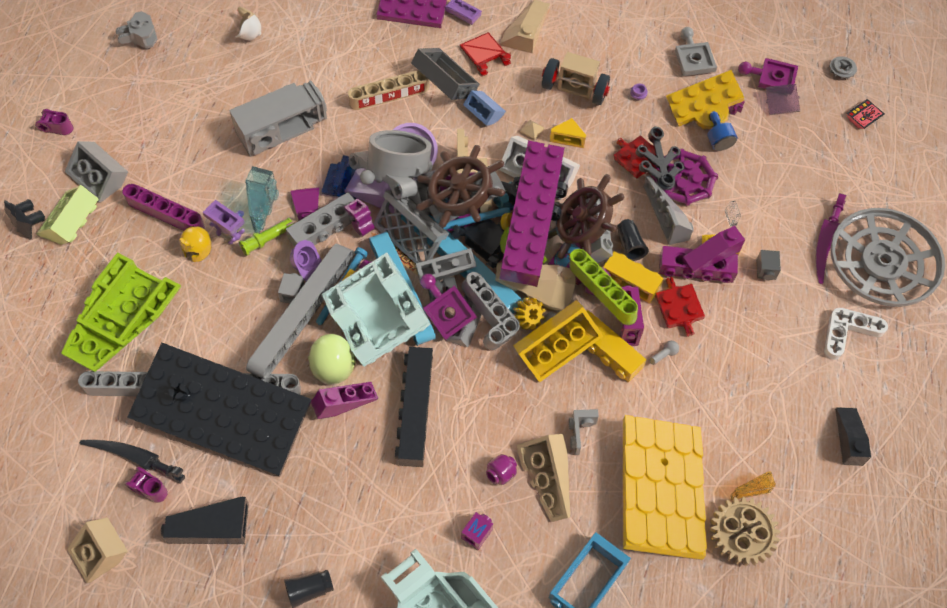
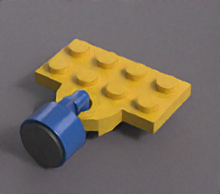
(708, 106)

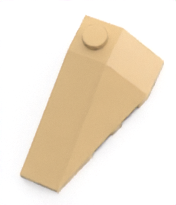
(526, 28)
(553, 289)
(548, 468)

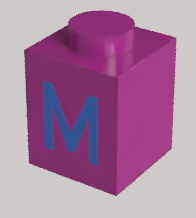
(477, 530)

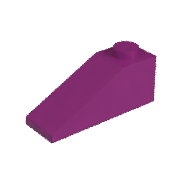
(715, 249)

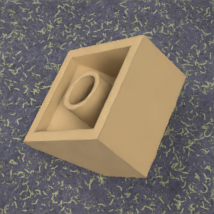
(97, 549)

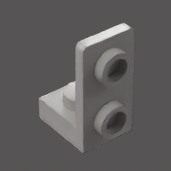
(581, 417)

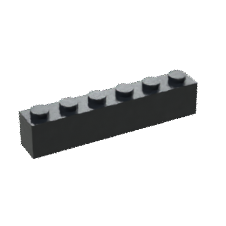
(415, 407)

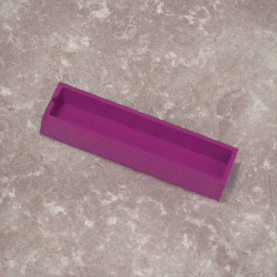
(532, 214)

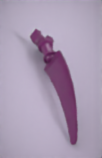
(825, 237)

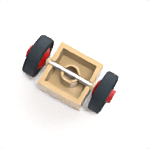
(577, 76)

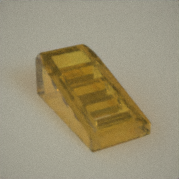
(760, 485)

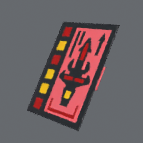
(864, 114)

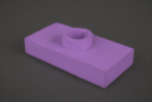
(463, 11)

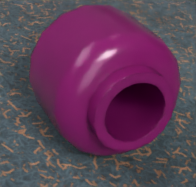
(501, 469)

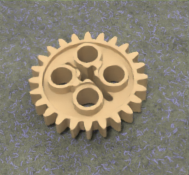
(756, 548)

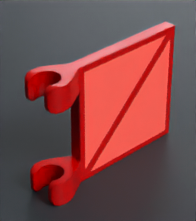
(483, 50)

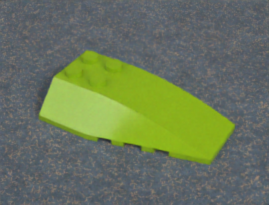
(117, 311)

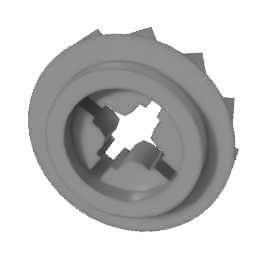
(845, 63)

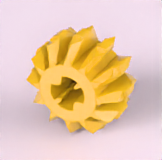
(529, 313)

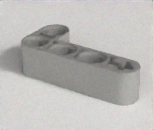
(486, 309)

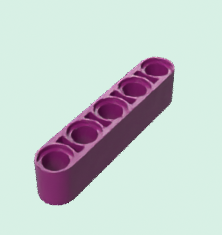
(153, 205)

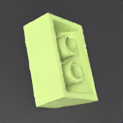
(68, 215)

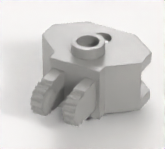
(139, 31)

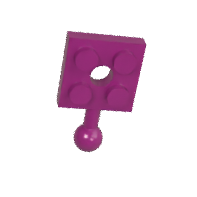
(769, 70)
(437, 308)

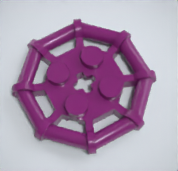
(694, 179)

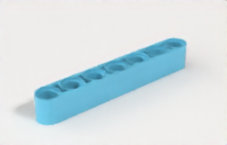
(382, 244)

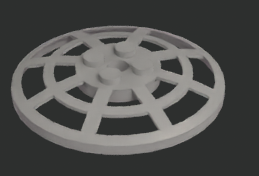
(892, 252)

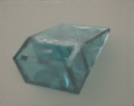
(261, 194)

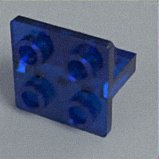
(338, 178)

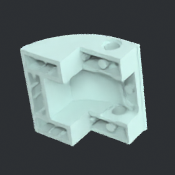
(375, 309)

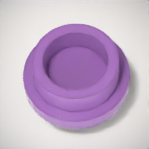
(639, 91)

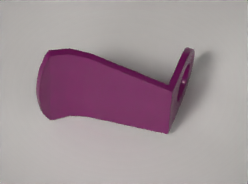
(305, 201)

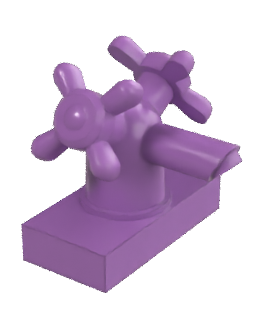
(225, 220)

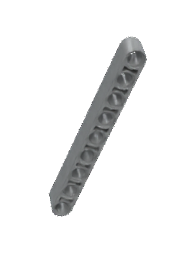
(299, 312)

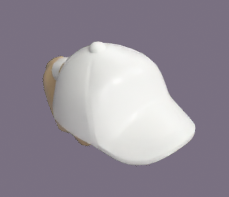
(249, 26)

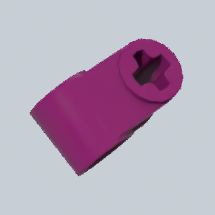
(54, 122)
(144, 483)

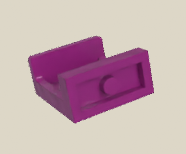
(633, 333)

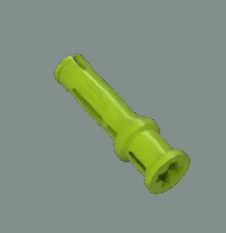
(258, 240)

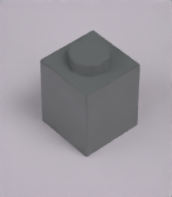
(768, 264)

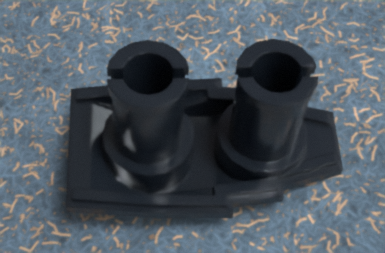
(20, 220)

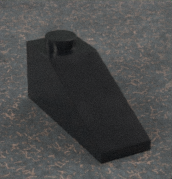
(852, 437)

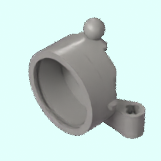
(395, 159)

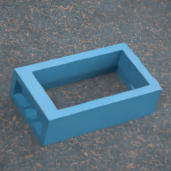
(607, 550)

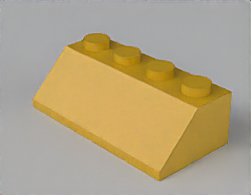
(558, 340)

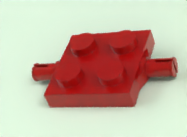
(627, 157)
(680, 306)

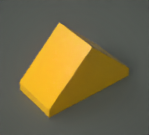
(568, 134)

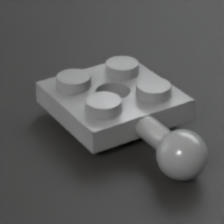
(701, 51)

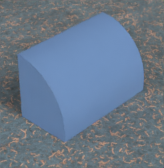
(483, 107)

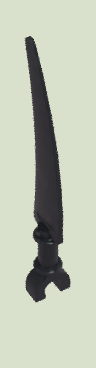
(138, 456)

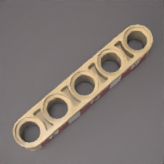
(388, 90)

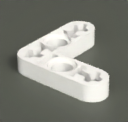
(843, 326)

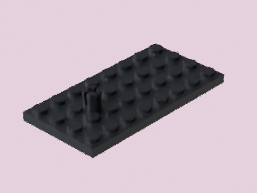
(220, 409)

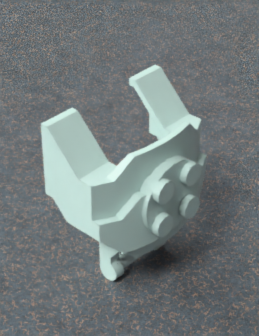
(434, 589)

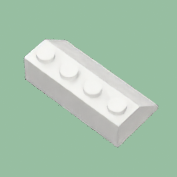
(514, 160)

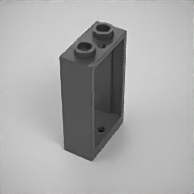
(444, 73)

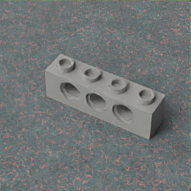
(314, 222)

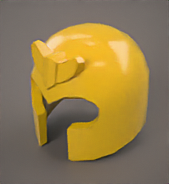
(196, 240)

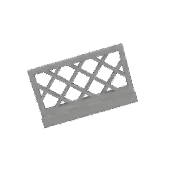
(420, 219)

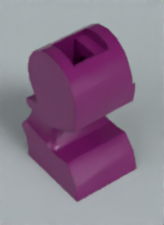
(361, 214)

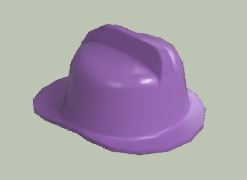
(305, 258)

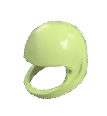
(331, 359)

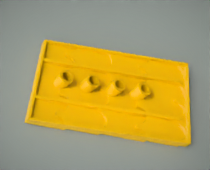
(663, 488)

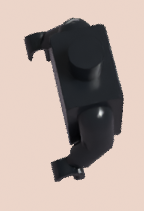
(483, 239)

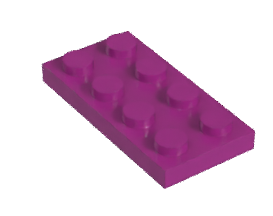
(415, 12)

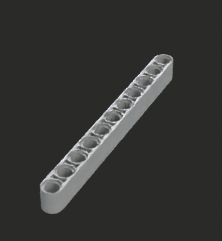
(122, 379)

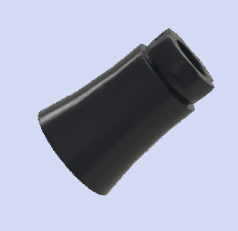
(631, 240)
(308, 587)

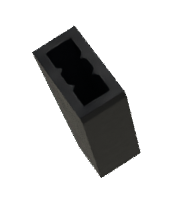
(210, 524)

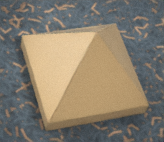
(532, 129)

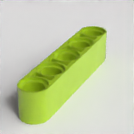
(594, 278)

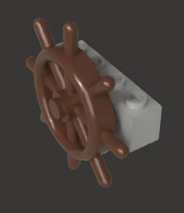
(463, 193)
(590, 217)

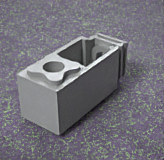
(278, 116)

